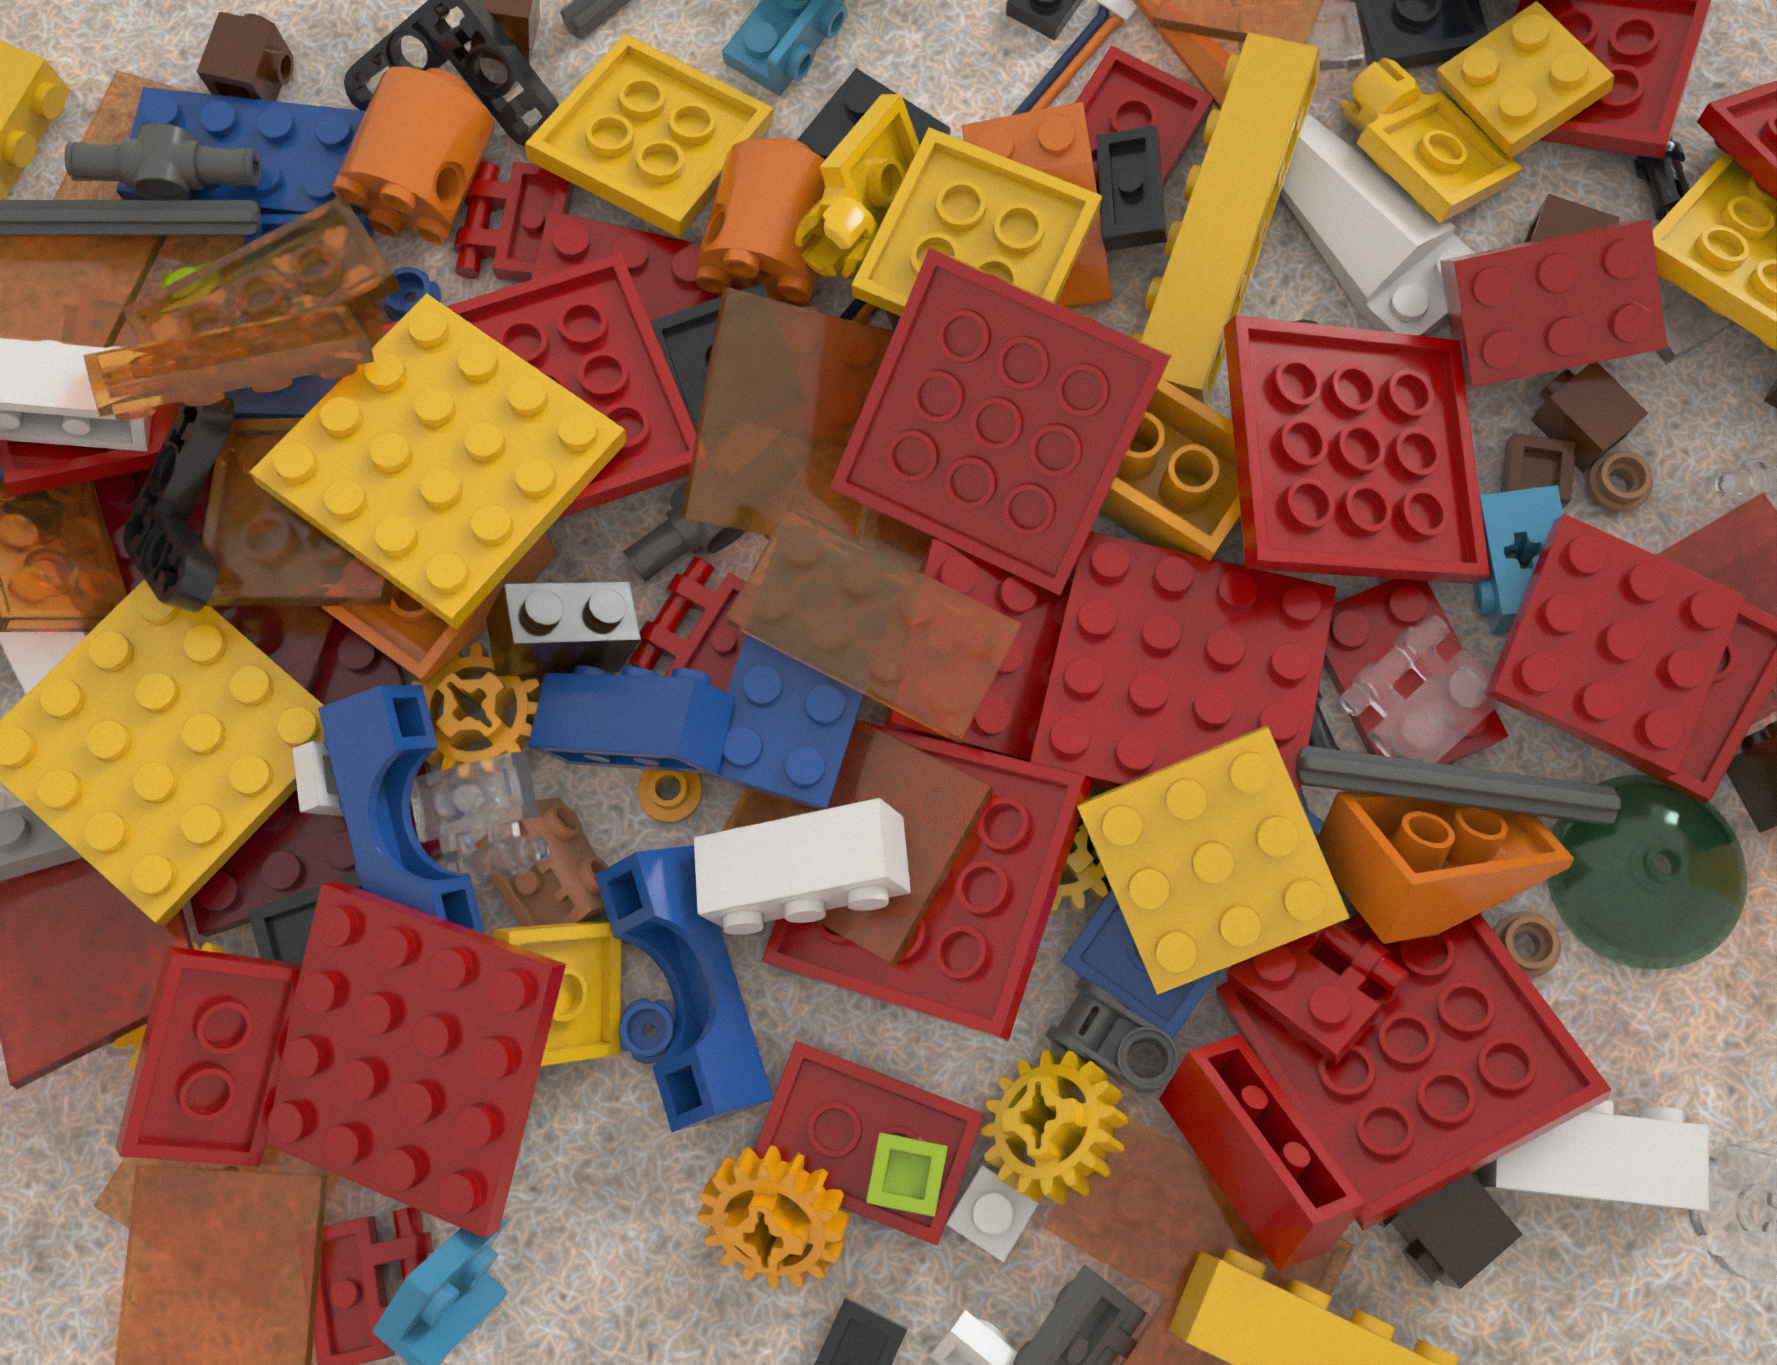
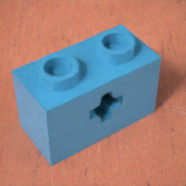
(1516, 525)

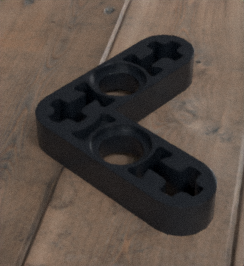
(447, 44)
(157, 529)

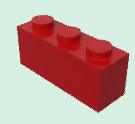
(1261, 1152)

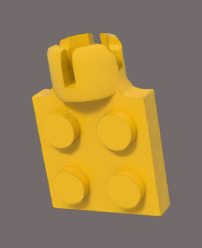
(1425, 142)
(859, 188)

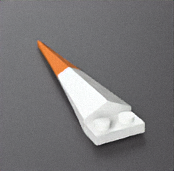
(1353, 212)

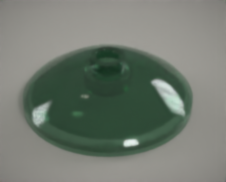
(1629, 908)

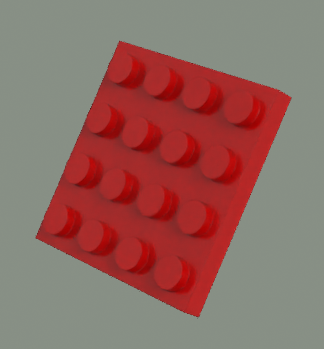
(598, 343)
(998, 420)
(1353, 452)
(1177, 659)
(985, 920)
(413, 1055)
(1441, 1079)

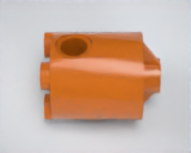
(416, 153)
(755, 221)

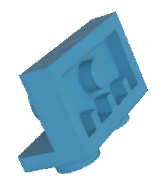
(781, 40)
(442, 1300)

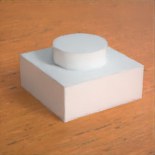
(316, 780)
(991, 1214)
(973, 1343)

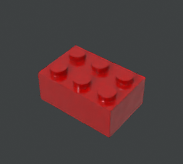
(1555, 302)

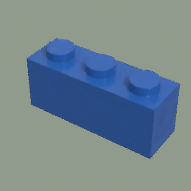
(632, 719)

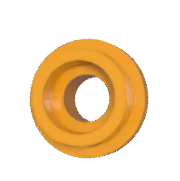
(669, 810)

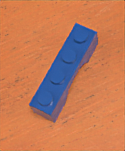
(375, 754)
(713, 1055)

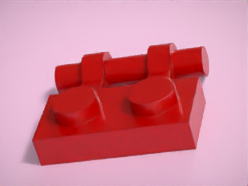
(525, 207)
(712, 644)
(1312, 998)
(353, 1284)

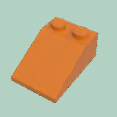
(1058, 145)
(419, 637)
(1432, 864)

